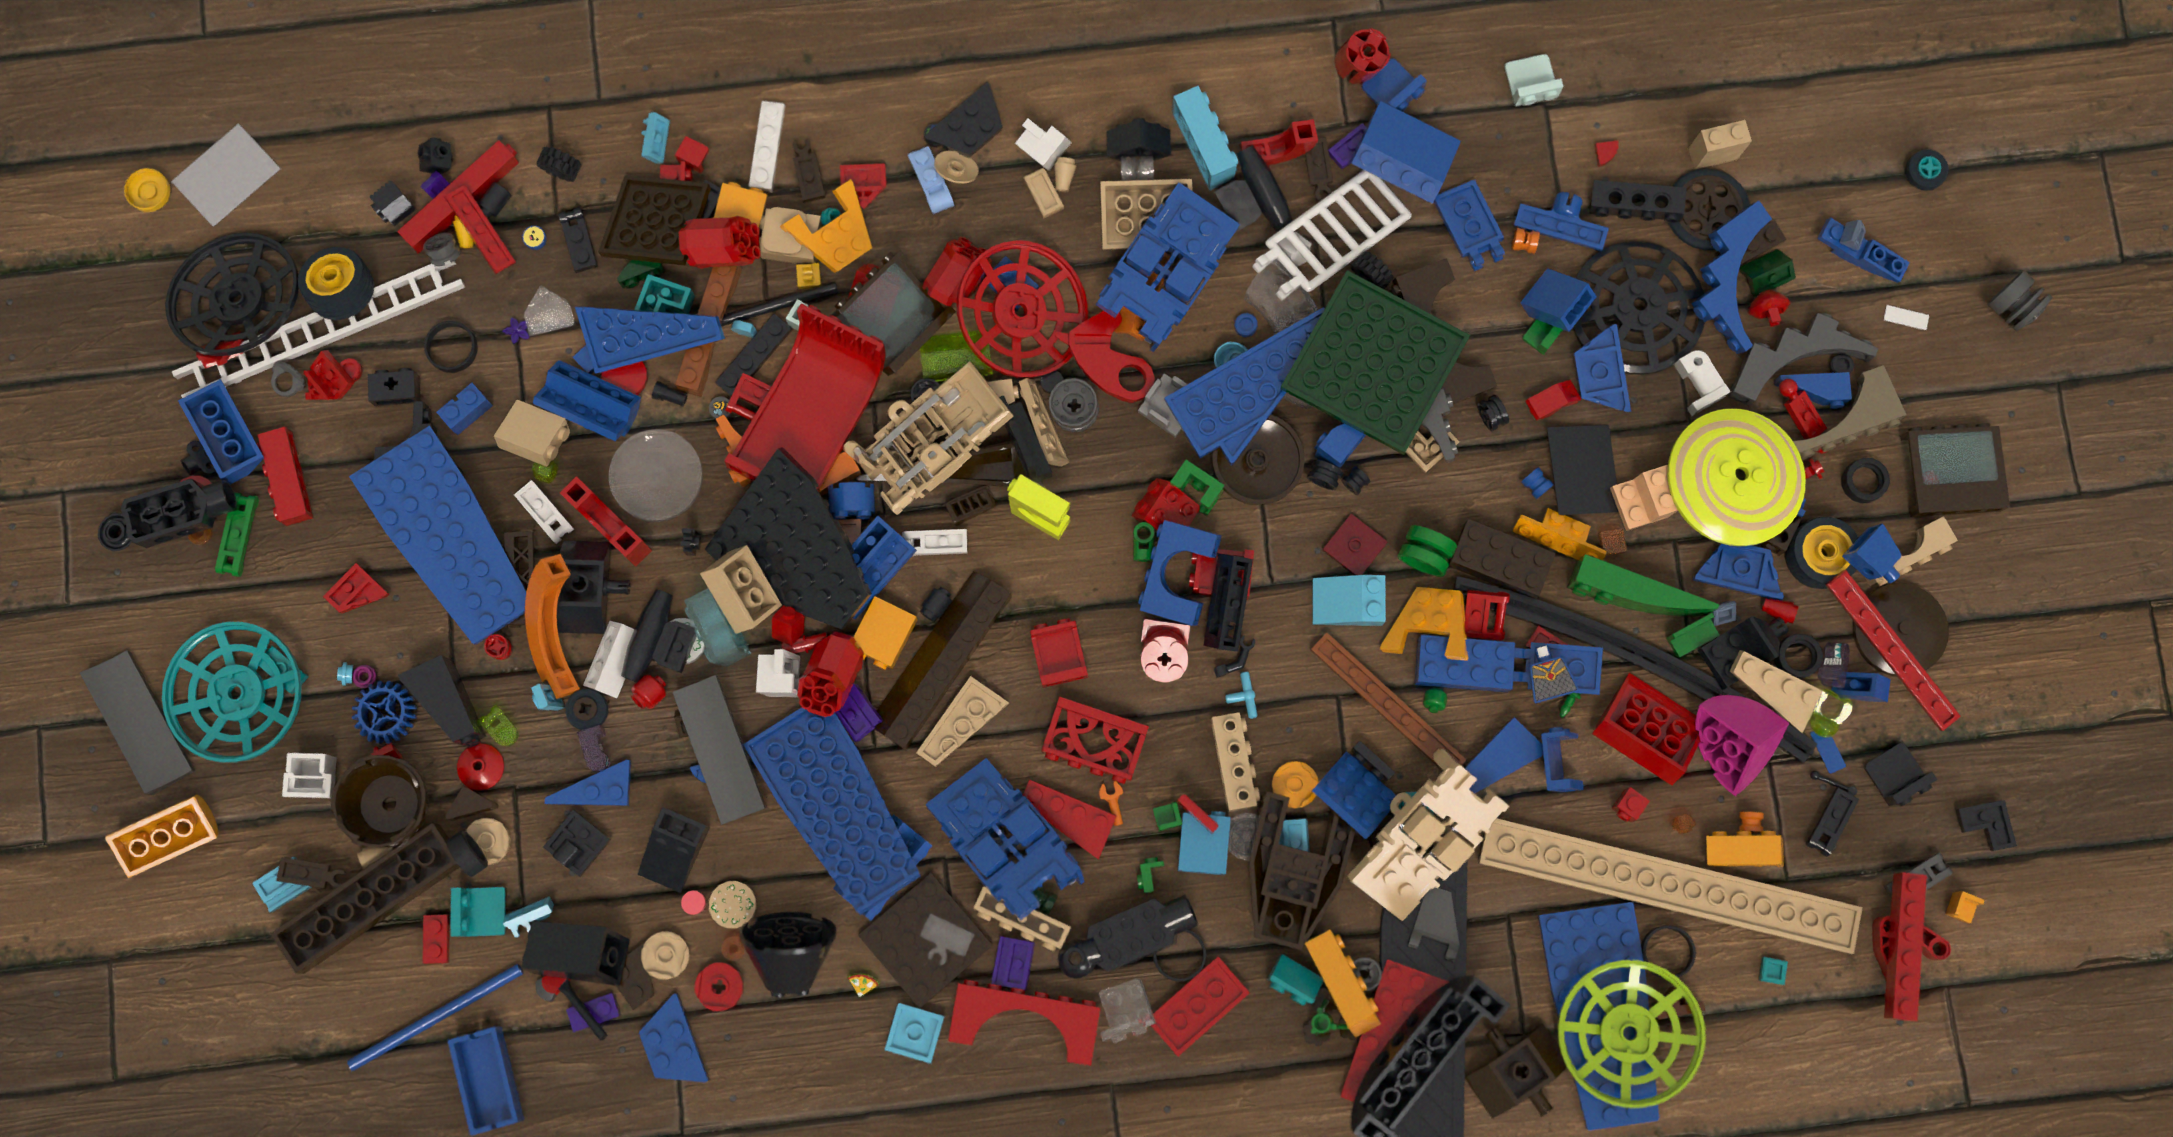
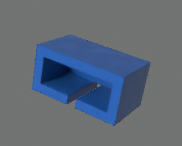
(466, 410)

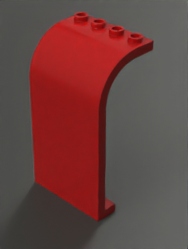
(813, 397)

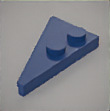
(605, 788)

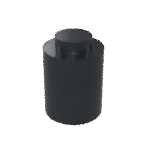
(494, 200)

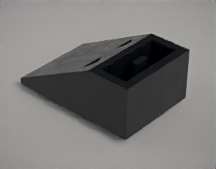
(672, 849)

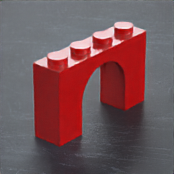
(605, 521)

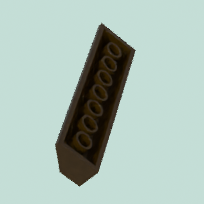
(941, 659)

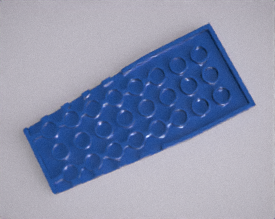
(443, 533)
(834, 805)
(1572, 947)

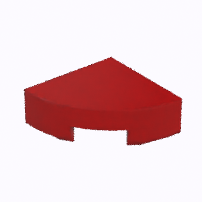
(1605, 152)

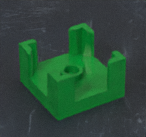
(1201, 482)

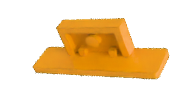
(1559, 534)

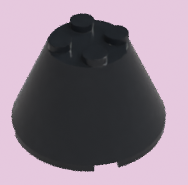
(788, 949)

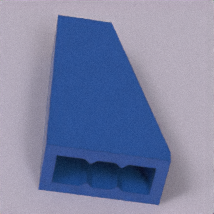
(1504, 754)

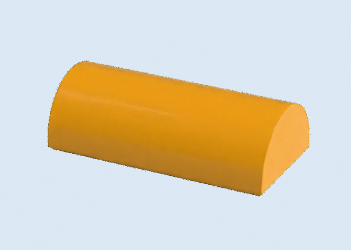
(163, 835)

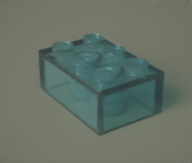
(713, 628)

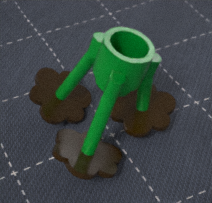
(1322, 1023)

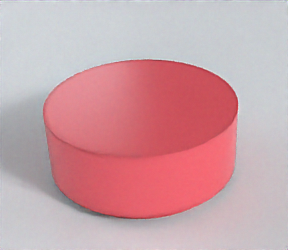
(693, 902)

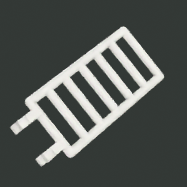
(1321, 208)

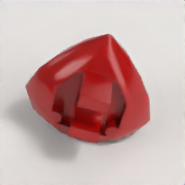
(1769, 305)

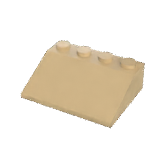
(1128, 207)

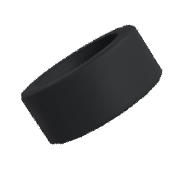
(1881, 473)
(1808, 641)
(467, 853)

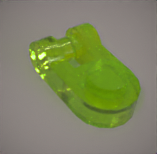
(505, 732)

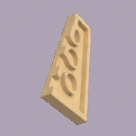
(1042, 423)
(963, 718)

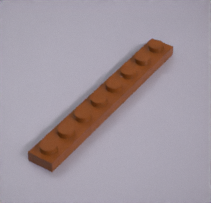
(1382, 699)

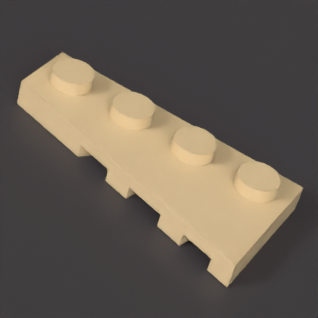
(1783, 692)

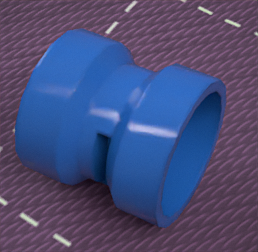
(1537, 483)

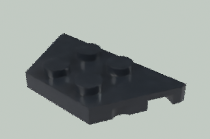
(969, 124)

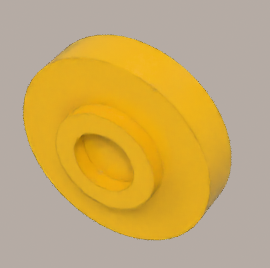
(147, 190)

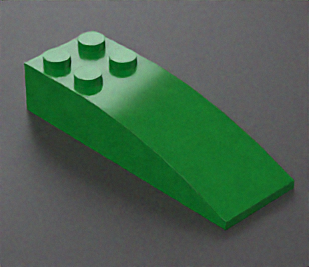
(1633, 591)

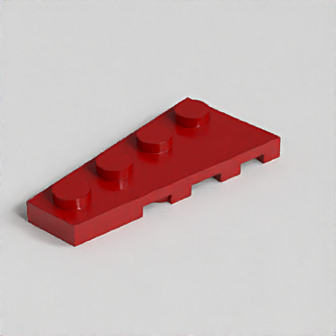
(1074, 818)

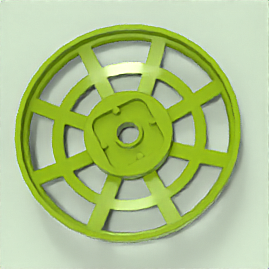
(1646, 1037)

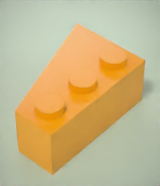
(1745, 849)

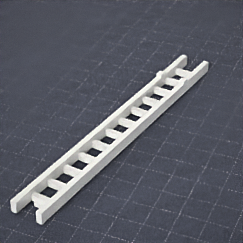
(333, 335)

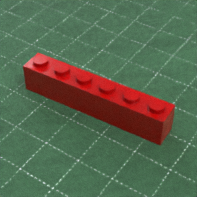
(1905, 946)

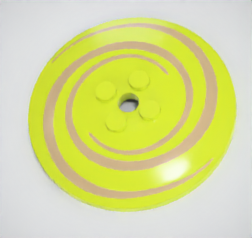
(1713, 497)

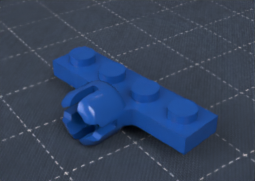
(1562, 222)

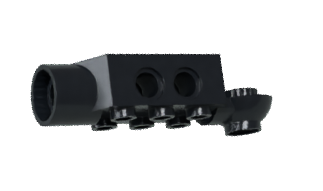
(167, 514)
(1128, 936)

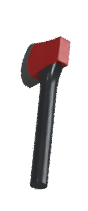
(549, 988)

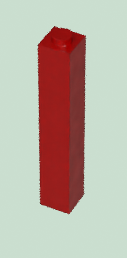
(477, 178)

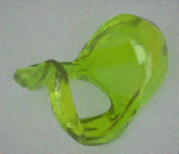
(1828, 727)

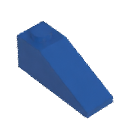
(1823, 388)

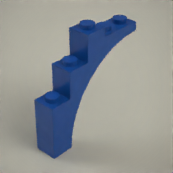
(1722, 272)

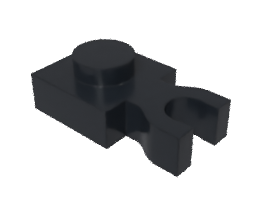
(691, 541)

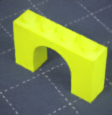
(1038, 506)

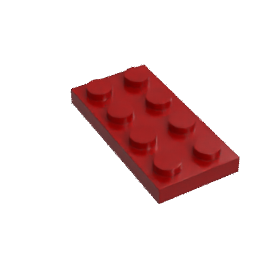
(1198, 1006)

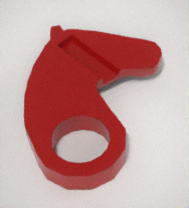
(1092, 352)

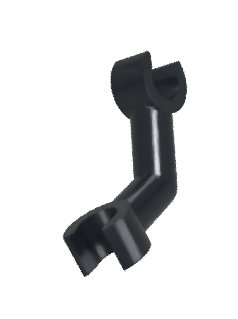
(1225, 669)

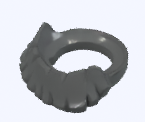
(298, 382)

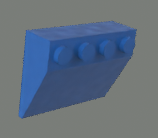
(1405, 152)

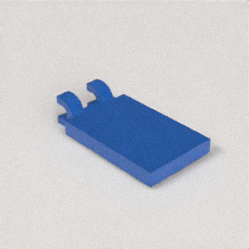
(1470, 223)
(1582, 661)

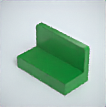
(1541, 336)
(1693, 636)

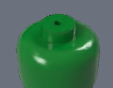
(1435, 700)

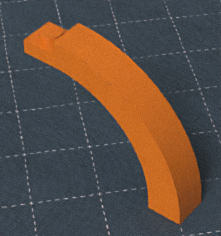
(541, 625)

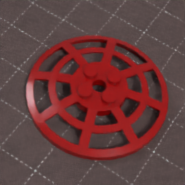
(1029, 299)

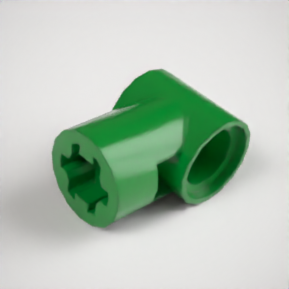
(1143, 555)

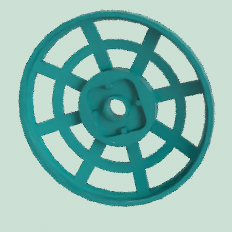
(221, 687)

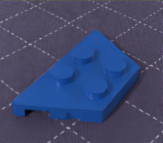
(1602, 371)
(1743, 570)
(672, 1044)

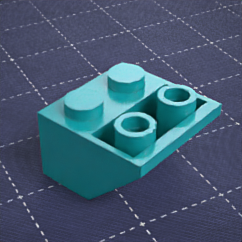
(1294, 979)

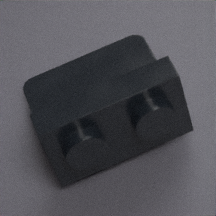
(1898, 775)

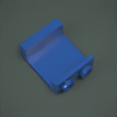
(1553, 761)

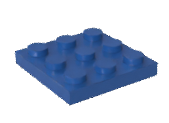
(1355, 794)

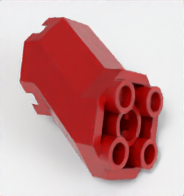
(720, 242)
(949, 269)
(830, 674)

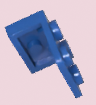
(1394, 86)

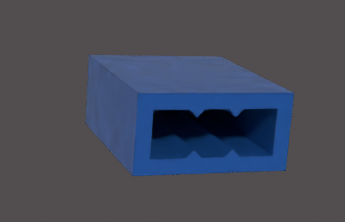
(1558, 299)

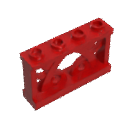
(1075, 713)

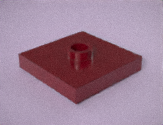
(1354, 545)

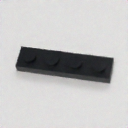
(755, 353)

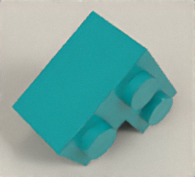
(664, 295)

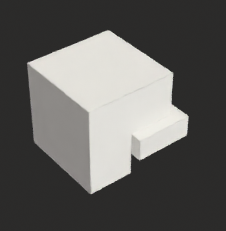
(1041, 145)
(778, 674)
(309, 775)

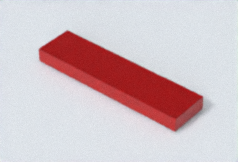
(479, 229)

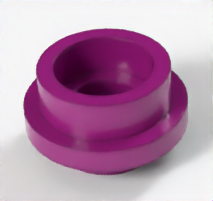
(357, 676)

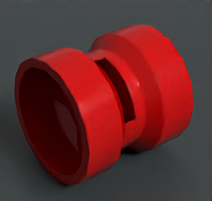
(494, 645)

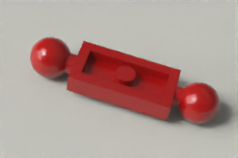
(1802, 411)

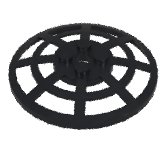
(225, 291)
(1655, 304)

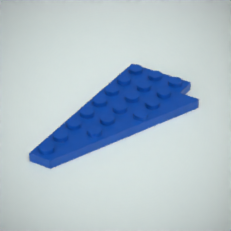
(1240, 395)

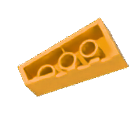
(1342, 983)

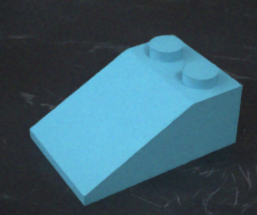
(1349, 600)

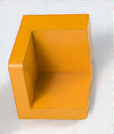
(1963, 906)

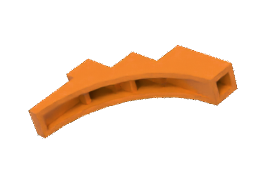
(843, 470)

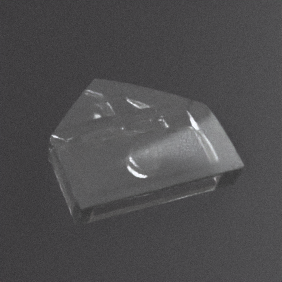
(547, 312)

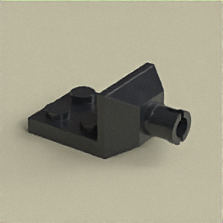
(1750, 636)

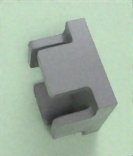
(1155, 407)

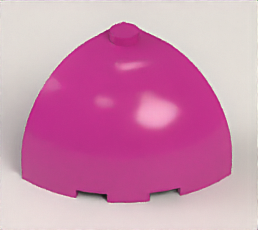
(1737, 738)

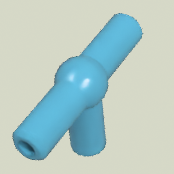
(1247, 695)

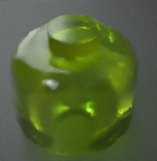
(544, 473)

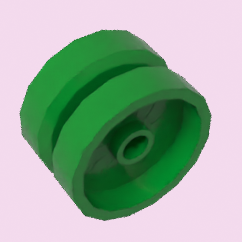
(1427, 551)

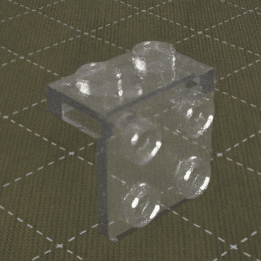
(1126, 1010)

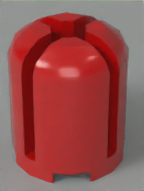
(1365, 63)

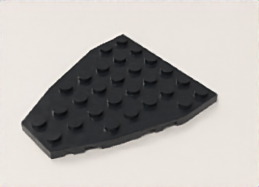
(796, 543)

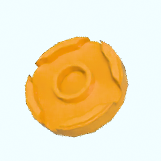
(1295, 781)

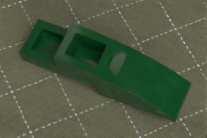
(637, 271)

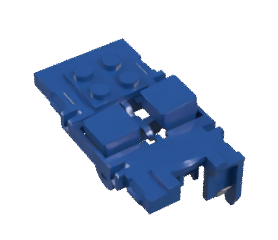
(1188, 230)
(978, 807)

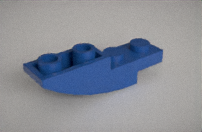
(1870, 257)

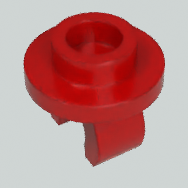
(1815, 468)

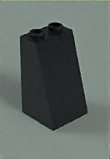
(444, 697)
(576, 952)

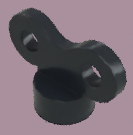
(196, 460)

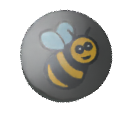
(718, 406)

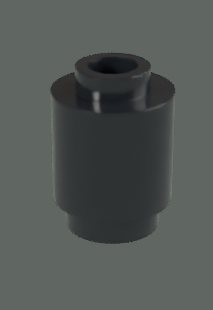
(936, 604)

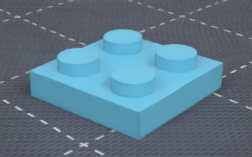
(914, 1033)

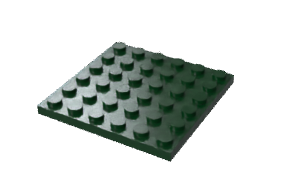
(1375, 362)

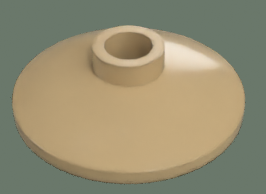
(955, 167)

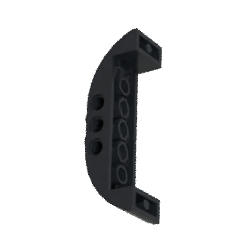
(1420, 1052)

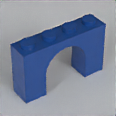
(1158, 597)

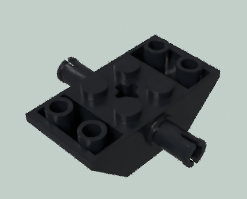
(586, 609)

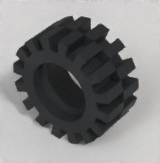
(558, 164)
(1372, 270)

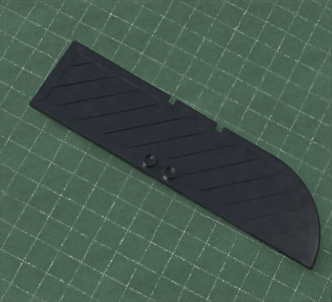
(1441, 1105)

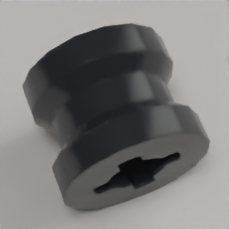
(1355, 480)

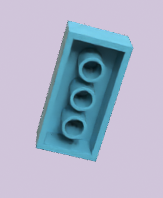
(1204, 137)

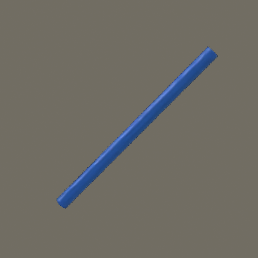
(435, 1017)

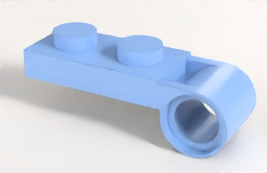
(931, 182)

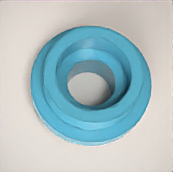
(345, 674)

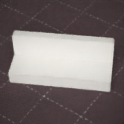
(609, 660)

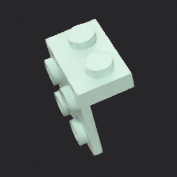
(1532, 80)

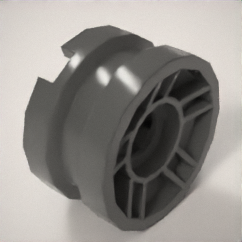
(441, 249)
(1373, 970)

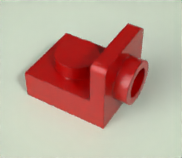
(676, 172)

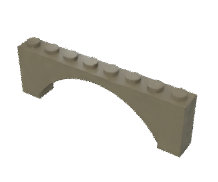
(1872, 409)

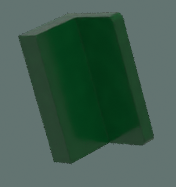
(1768, 272)

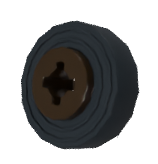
(592, 715)

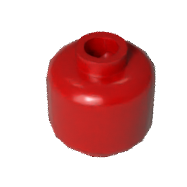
(648, 691)

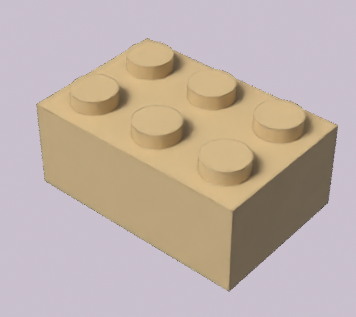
(741, 589)

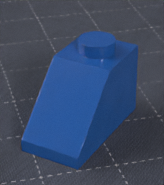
(1865, 687)

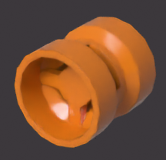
(1530, 243)

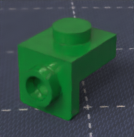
(1145, 879)

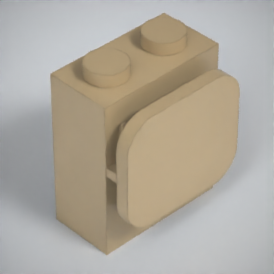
(781, 245)

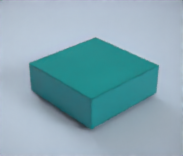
(1773, 971)

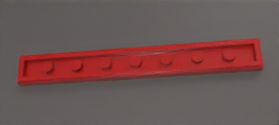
(1893, 650)

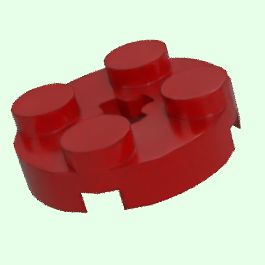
(709, 996)

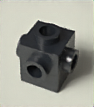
(435, 156)

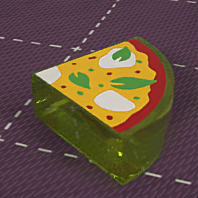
(863, 983)

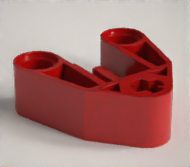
(1881, 943)

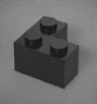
(1139, 139)

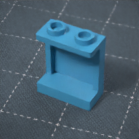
(1202, 850)

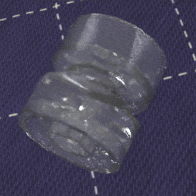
(1137, 169)

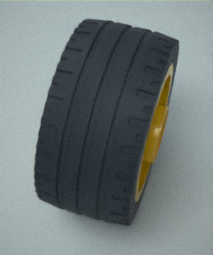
(336, 283)
(1805, 554)

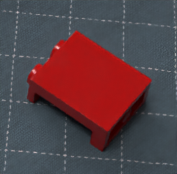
(1205, 569)
(1058, 653)

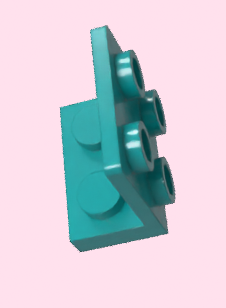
(478, 911)

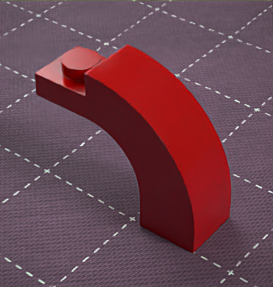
(1292, 143)

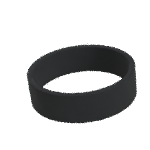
(440, 326)
(1689, 940)
(1197, 972)

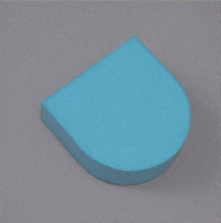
(744, 328)

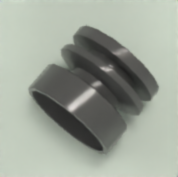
(2020, 301)
(1064, 396)

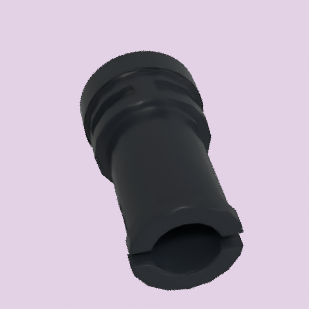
(669, 394)

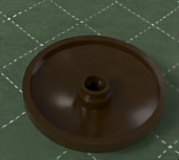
(1266, 467)
(1914, 618)

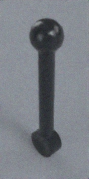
(1851, 790)

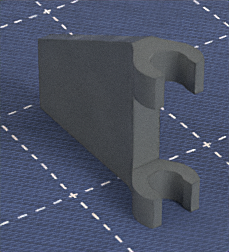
(1437, 922)

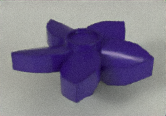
(516, 330)

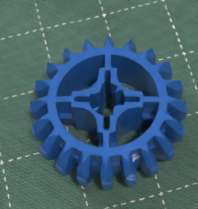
(379, 720)

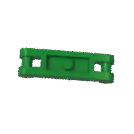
(236, 536)

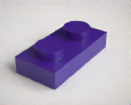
(1344, 149)
(602, 1009)

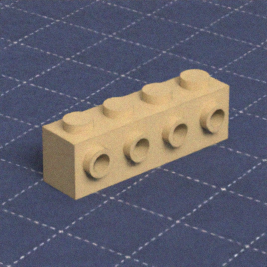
(1234, 763)
(1032, 926)

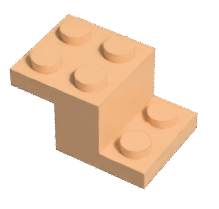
(1644, 498)

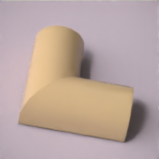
(1426, 452)

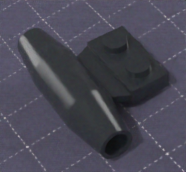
(1255, 195)
(657, 639)

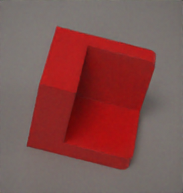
(692, 153)

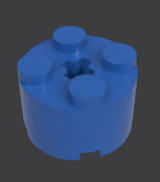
(851, 500)

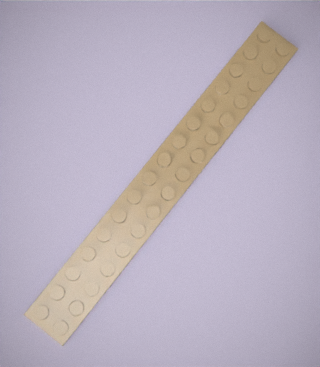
(1671, 885)

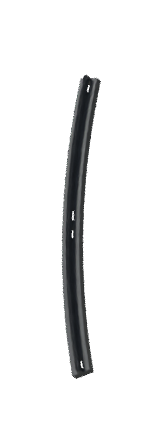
(1612, 640)

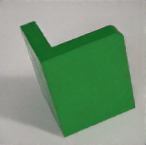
(1167, 817)

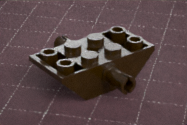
(1496, 1079)

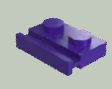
(858, 714)
(1013, 963)

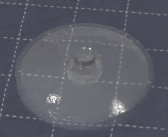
(655, 475)

